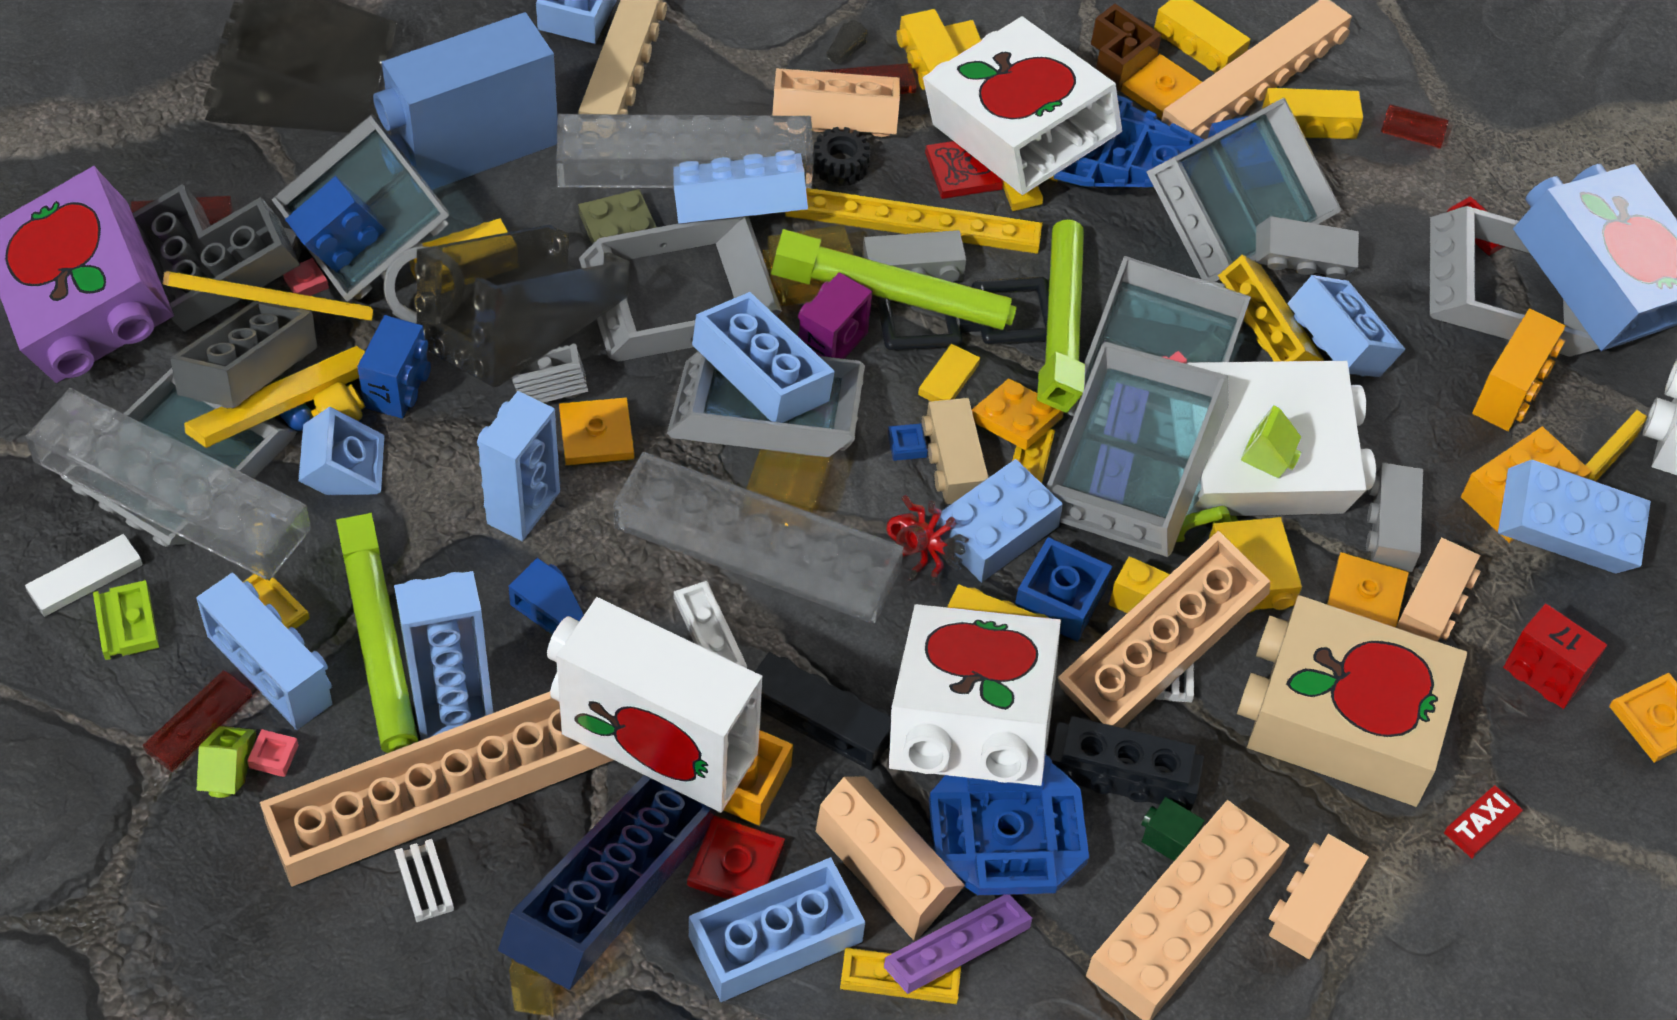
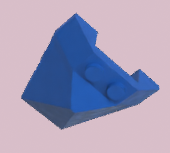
(1131, 153)

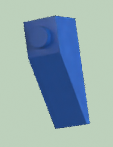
(544, 596)

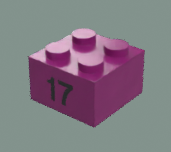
(836, 317)

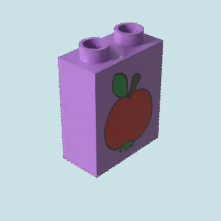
(77, 276)

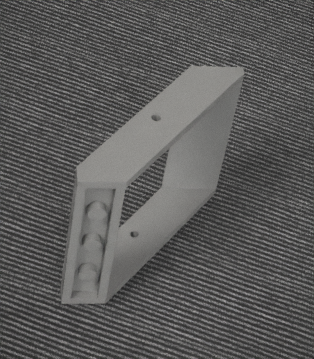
(740, 260)
(1454, 277)

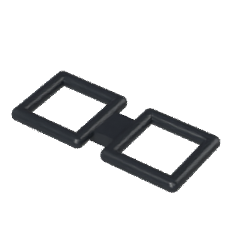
(957, 326)

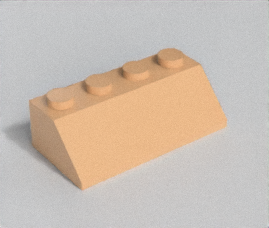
(839, 100)
(886, 854)

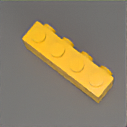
(1269, 313)

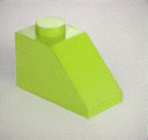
(1273, 444)
(224, 760)

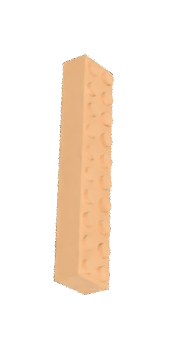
(423, 788)

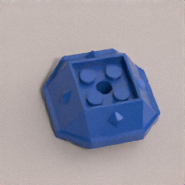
(1046, 823)

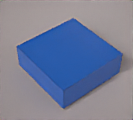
(907, 442)

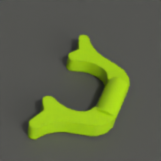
(1216, 515)

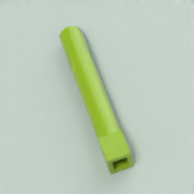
(803, 258)
(1063, 375)
(377, 633)

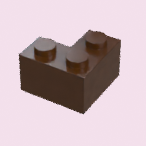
(1123, 44)

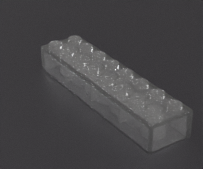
(645, 148)
(169, 483)
(758, 537)

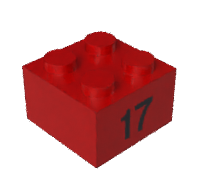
(1554, 656)

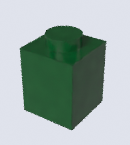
(1170, 828)

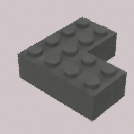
(239, 249)

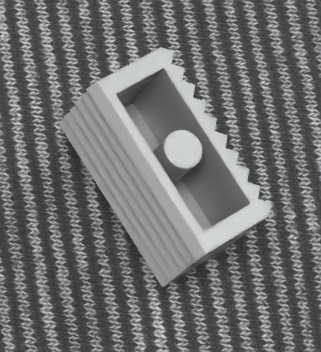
(553, 376)

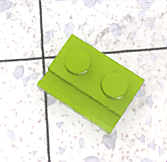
(126, 620)

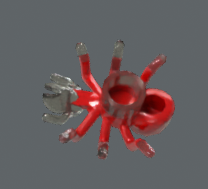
(920, 537)

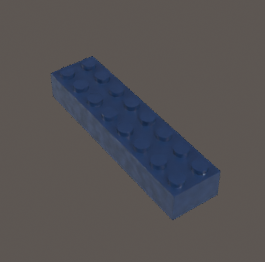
(604, 881)

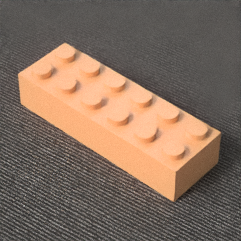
(1165, 633)
(1186, 911)

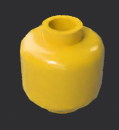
(341, 398)

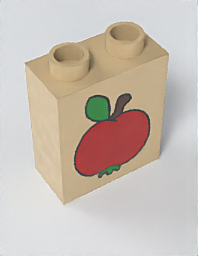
(1353, 699)

